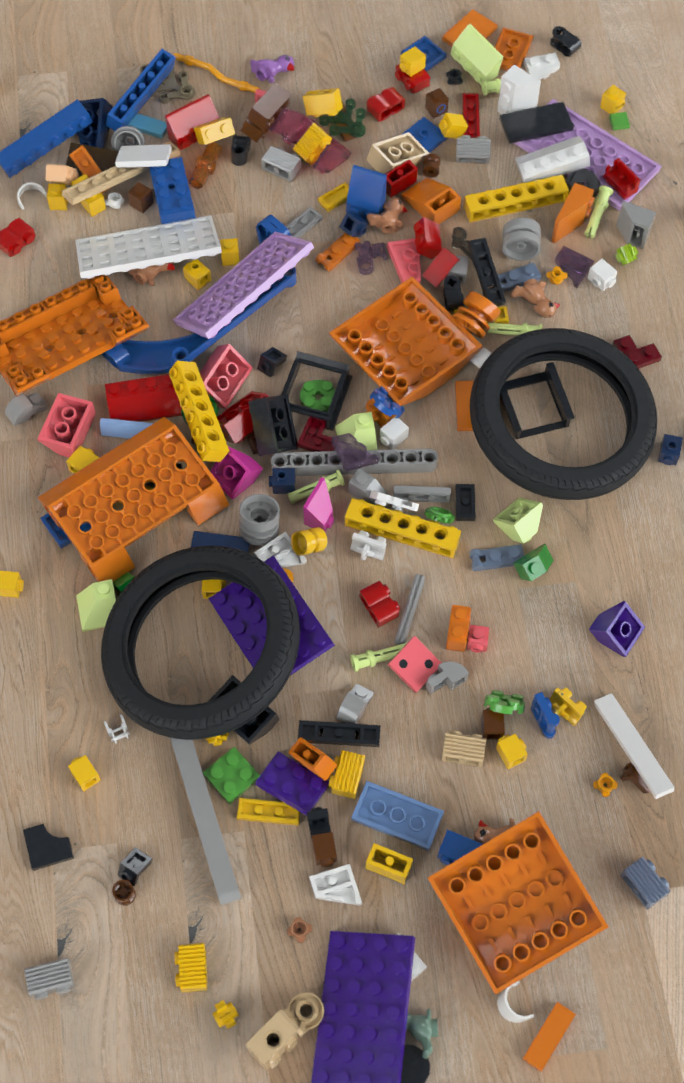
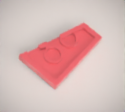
(405, 259)

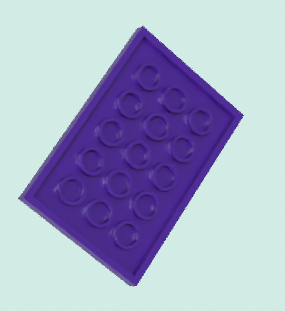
(246, 621)

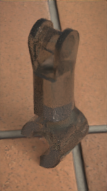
(459, 240)

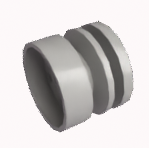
(259, 519)

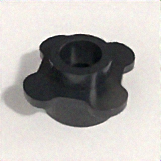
(454, 76)

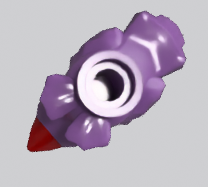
(269, 69)

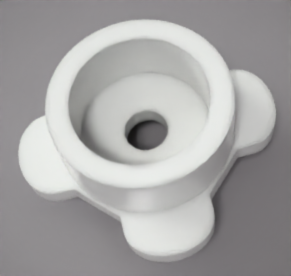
(114, 200)

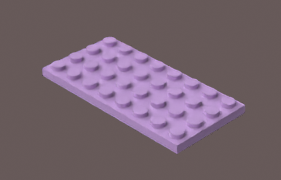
(603, 151)
(243, 284)

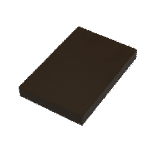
(103, 157)

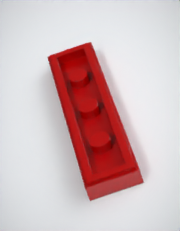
(470, 112)

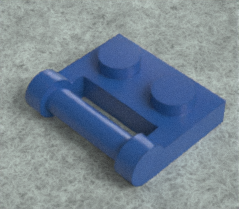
(544, 716)

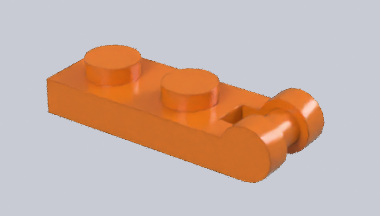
(337, 251)

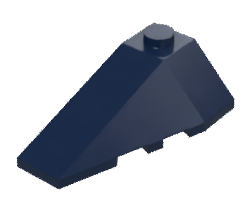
(97, 131)

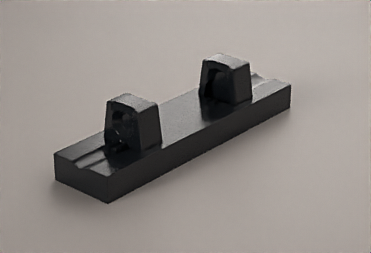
(486, 271)
(339, 733)

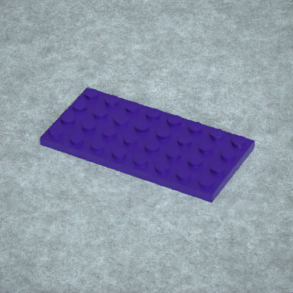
(364, 1008)

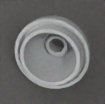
(120, 137)

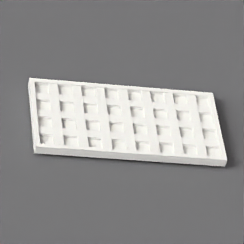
(147, 247)

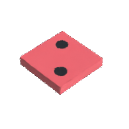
(414, 664)

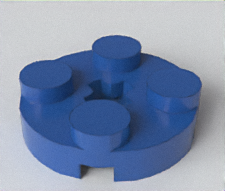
(385, 403)

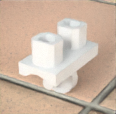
(367, 546)

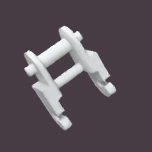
(123, 726)

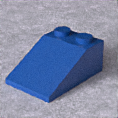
(366, 192)

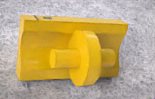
(566, 707)

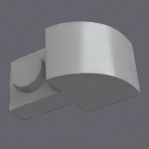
(22, 407)
(449, 673)
(354, 704)

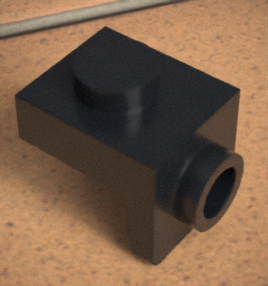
(318, 821)

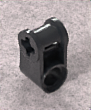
(565, 43)
(240, 149)
(452, 293)

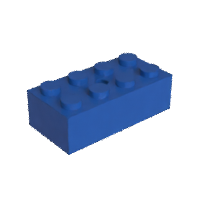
(172, 191)

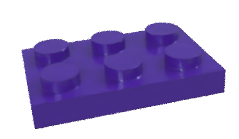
(292, 783)

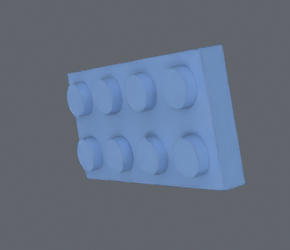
(397, 815)

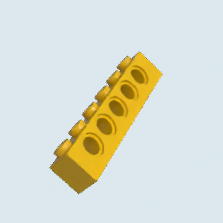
(515, 198)
(198, 411)
(409, 536)

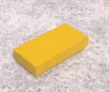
(334, 197)

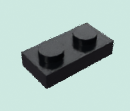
(465, 502)

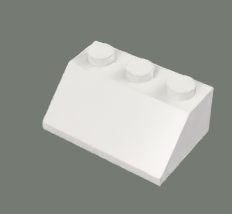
(518, 91)

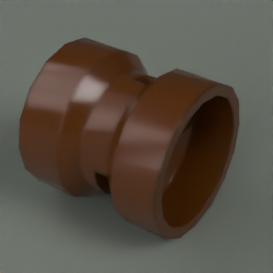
(431, 165)
(122, 888)

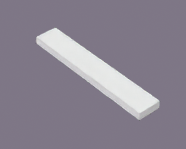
(634, 746)

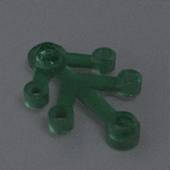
(355, 129)

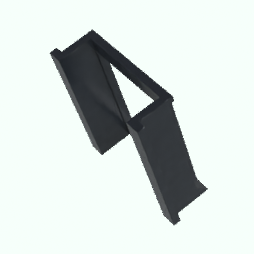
(340, 392)
(558, 395)

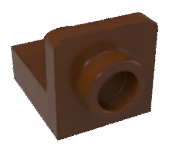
(632, 774)

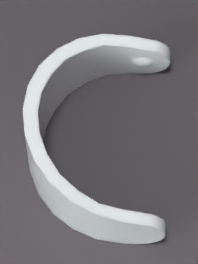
(28, 186)
(505, 1009)

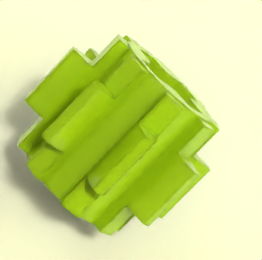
(626, 254)

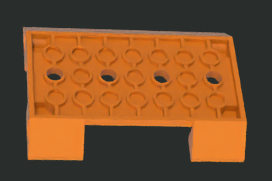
(58, 326)
(121, 478)

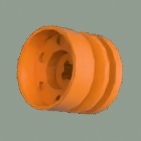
(478, 312)

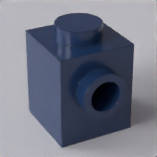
(354, 224)
(670, 449)
(282, 480)

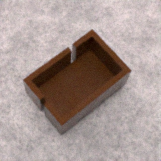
(265, 112)

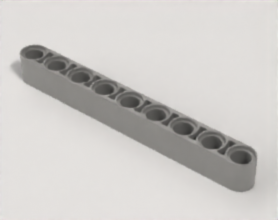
(327, 458)
(206, 821)

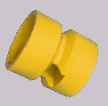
(308, 541)

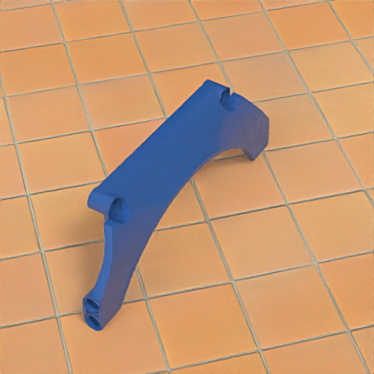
(160, 356)

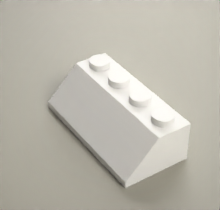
(554, 160)

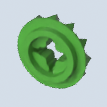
(439, 514)

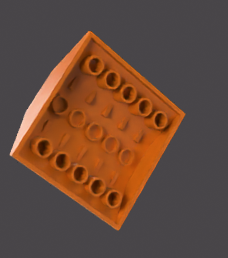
(407, 342)
(517, 902)

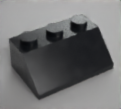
(273, 425)
(256, 727)

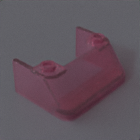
(292, 127)

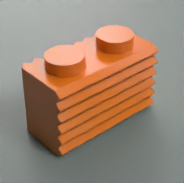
(458, 628)
(312, 758)

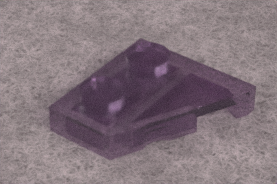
(573, 264)
(352, 453)

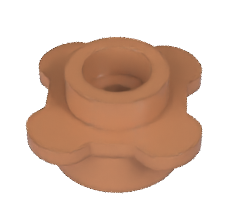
(293, 930)

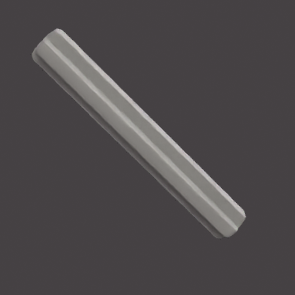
(409, 609)

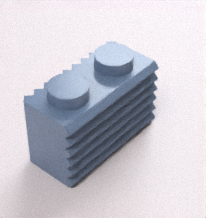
(645, 882)

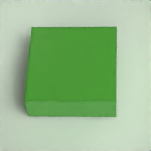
(619, 121)

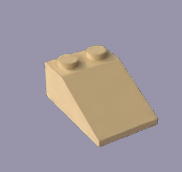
(394, 151)

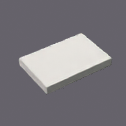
(143, 156)

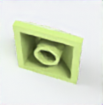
(361, 427)
(520, 519)
(95, 604)

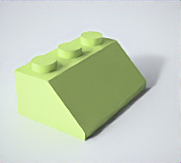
(476, 55)

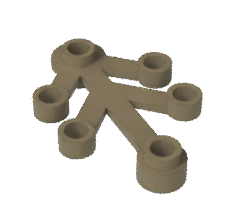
(185, 91)

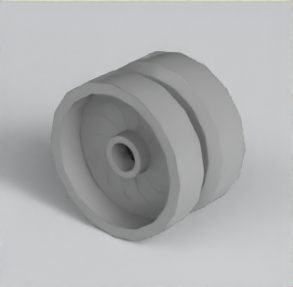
(521, 239)

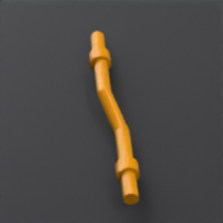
(242, 85)

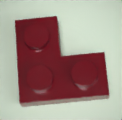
(639, 356)
(313, 438)

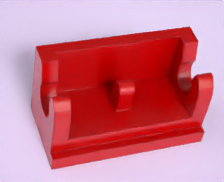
(621, 179)
(440, 267)

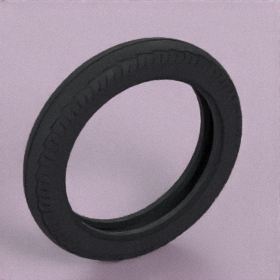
(541, 476)
(242, 702)

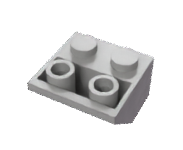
(635, 224)

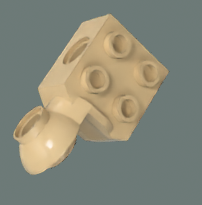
(285, 1027)

